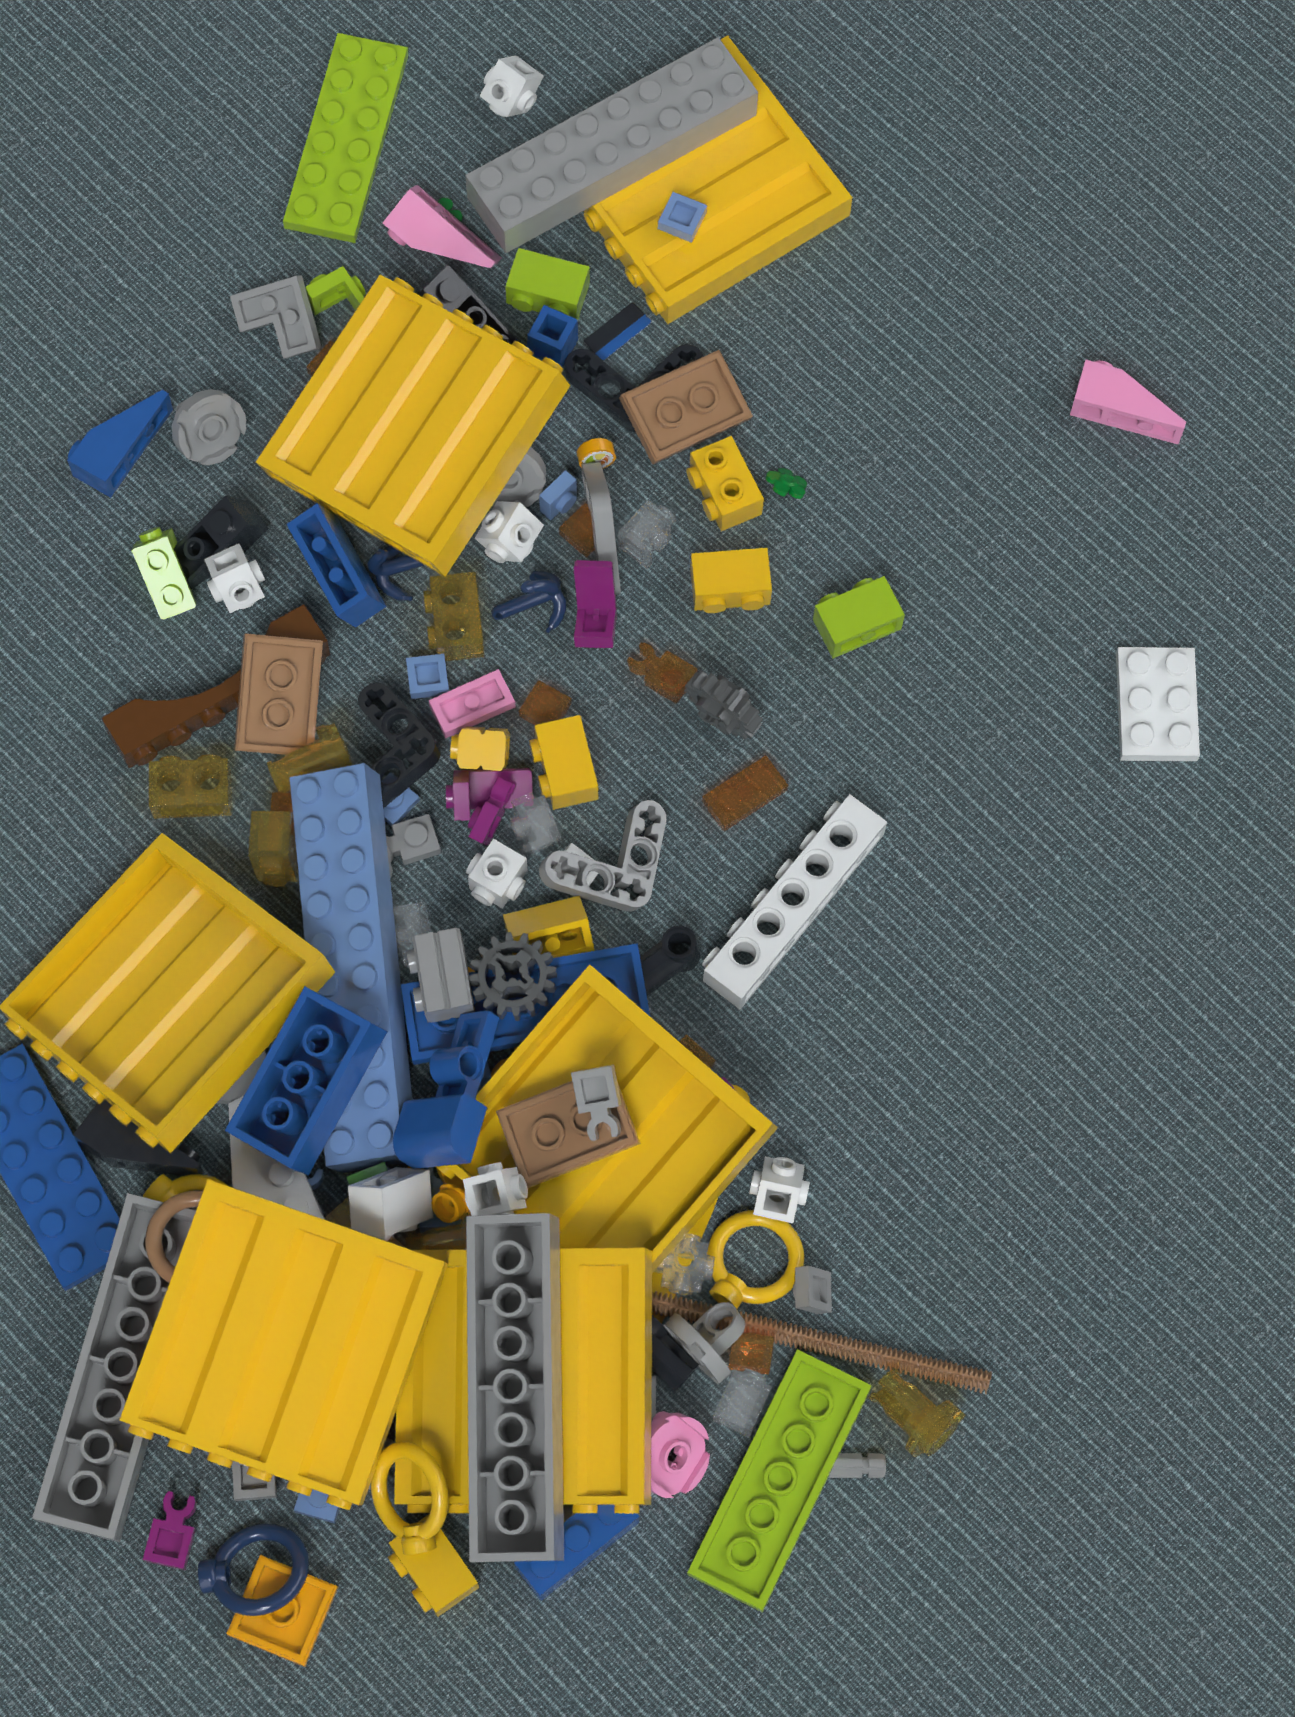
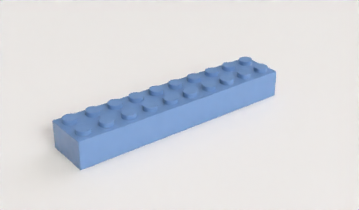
(353, 925)

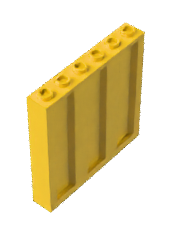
(762, 200)
(414, 423)
(164, 992)
(687, 1118)
(283, 1344)
(603, 1384)

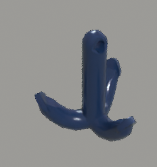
(384, 565)
(542, 588)

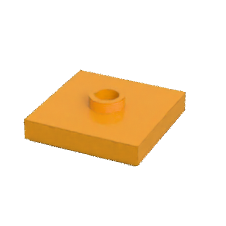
(293, 1628)

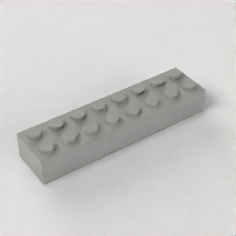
(611, 145)
(514, 1388)
(93, 1454)

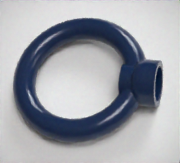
(215, 1573)

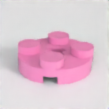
(691, 1462)

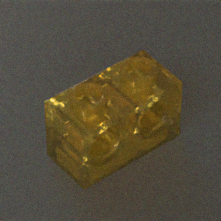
(458, 616)
(189, 797)

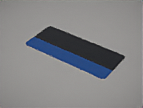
(617, 331)

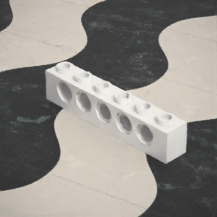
(740, 981)

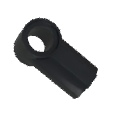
(661, 964)
(669, 1359)

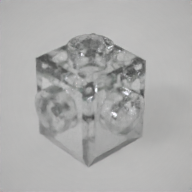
(687, 1279)

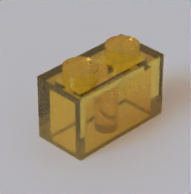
(273, 847)

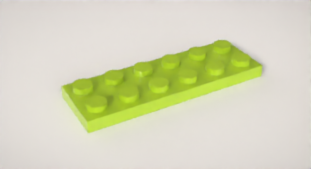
(346, 138)
(779, 1481)

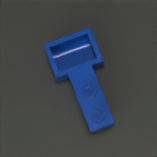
(447, 1126)

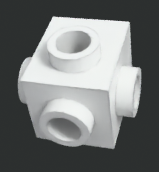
(511, 86)
(508, 532)
(234, 578)
(497, 874)
(779, 1189)
(483, 1191)

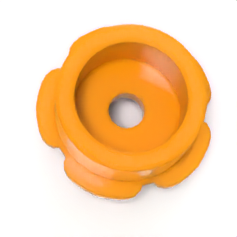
(449, 1203)

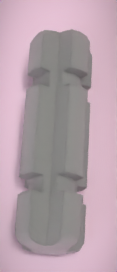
(854, 1465)

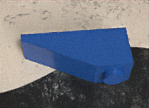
(116, 444)

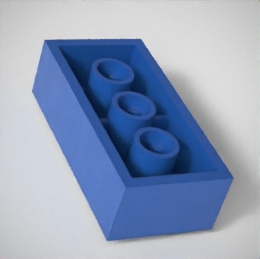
(281, 1077)

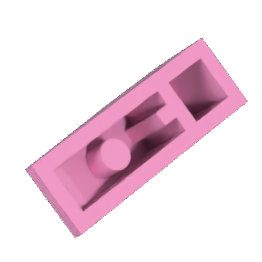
(431, 228)
(1119, 401)

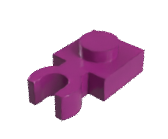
(486, 820)
(171, 1539)

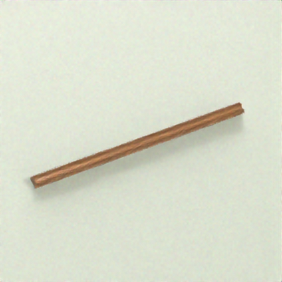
(848, 1348)

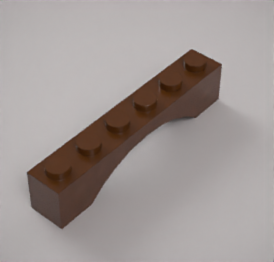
(150, 726)

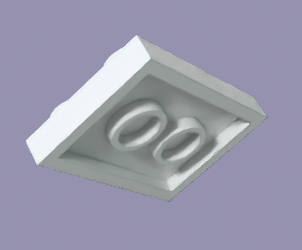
(1157, 704)

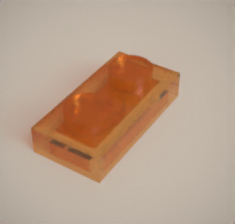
(745, 793)

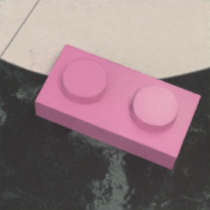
(472, 703)

